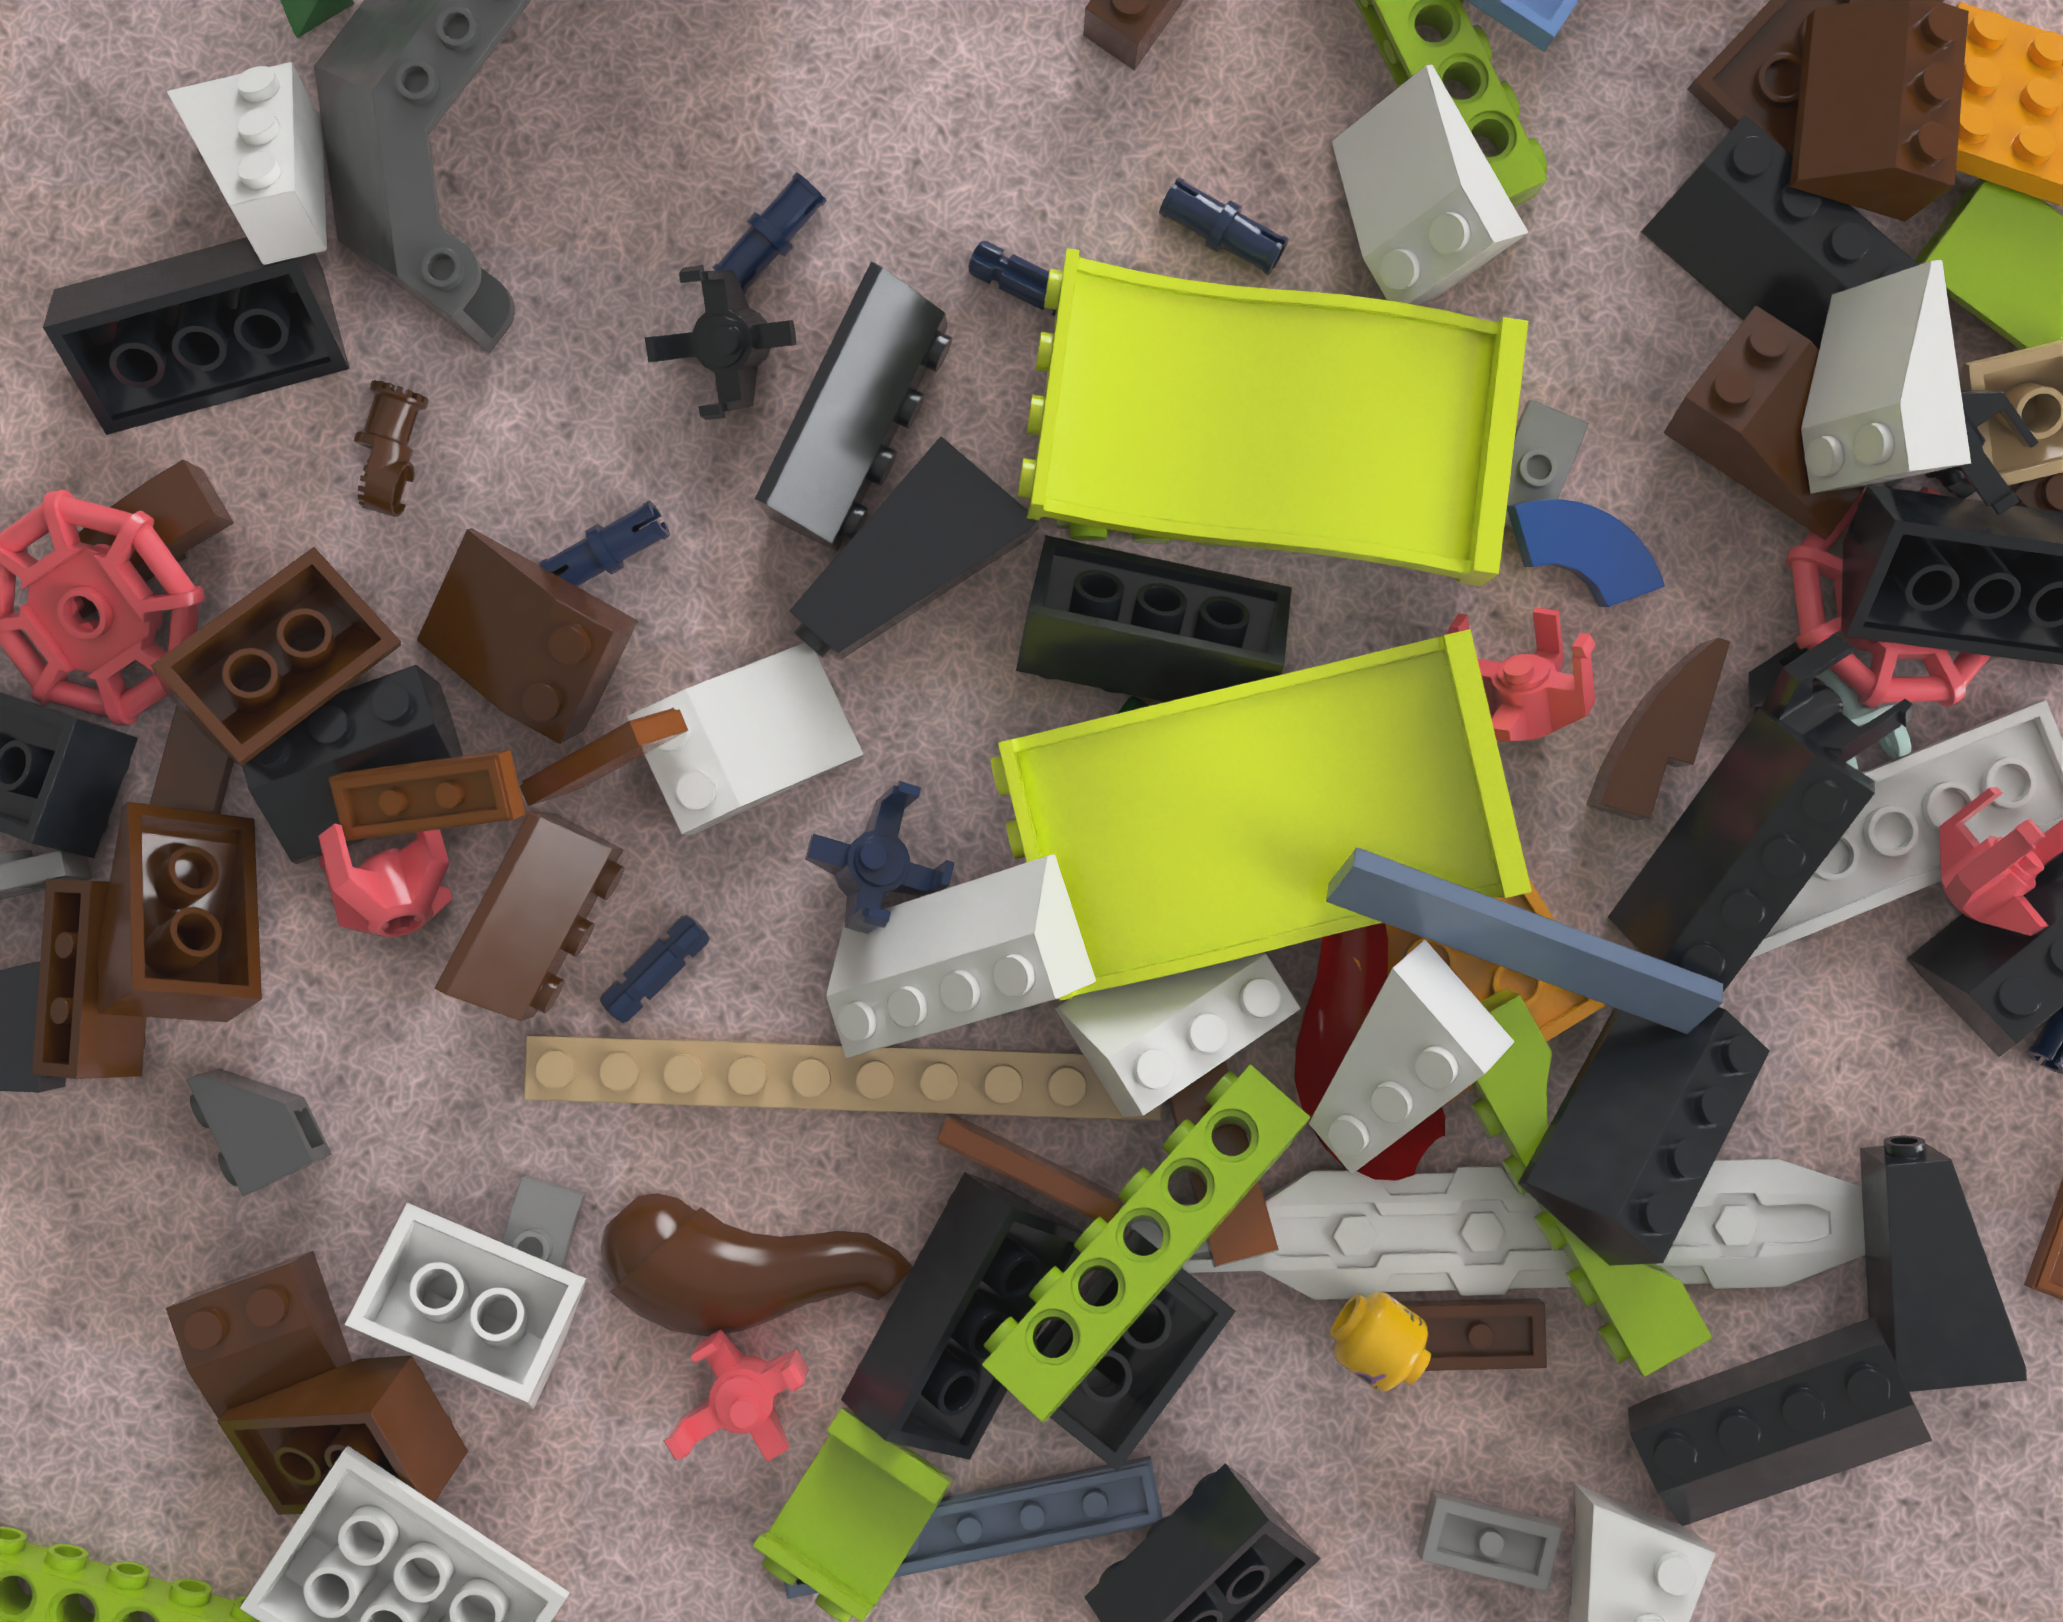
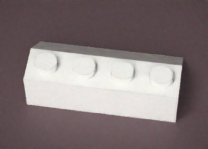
(958, 958)

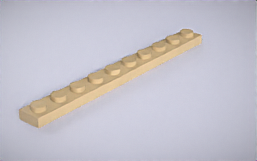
(816, 1077)

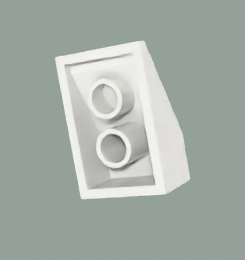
(1422, 193)
(1885, 385)
(750, 738)

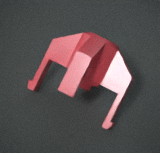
(1528, 691)
(1992, 876)
(390, 890)
(740, 1397)

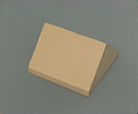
(2035, 389)

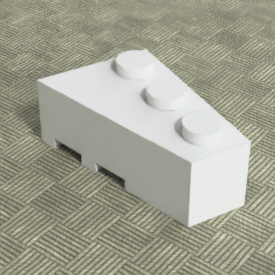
(264, 155)
(1408, 1059)
(1633, 1564)

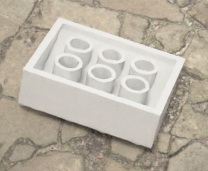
(392, 1555)

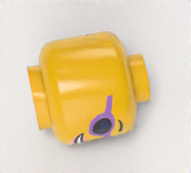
(1380, 1341)

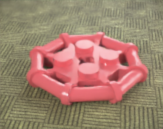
(105, 576)
(1874, 685)

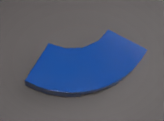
(1587, 544)

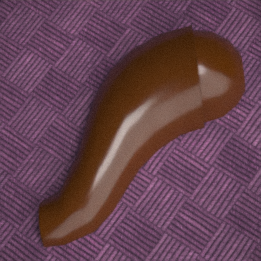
(712, 1277)

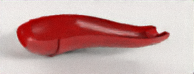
(1329, 1026)

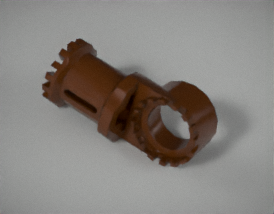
(388, 436)

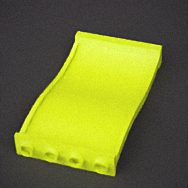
(1275, 419)
(1232, 809)

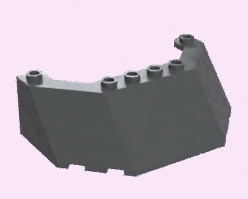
(379, 100)

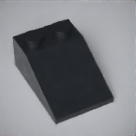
(58, 776)
(1144, 1367)

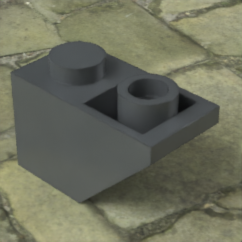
(257, 1128)

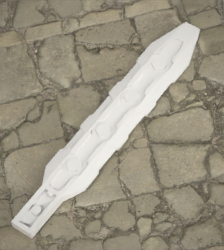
(1478, 1234)

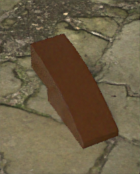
(183, 512)
(1659, 733)

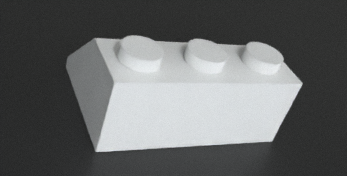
(1174, 1028)
(468, 1305)

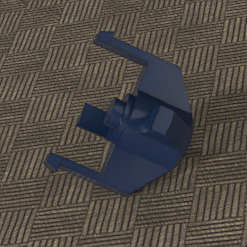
(877, 862)

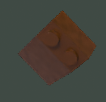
(1750, 418)
(525, 637)
(180, 917)
(259, 1333)
(370, 1405)

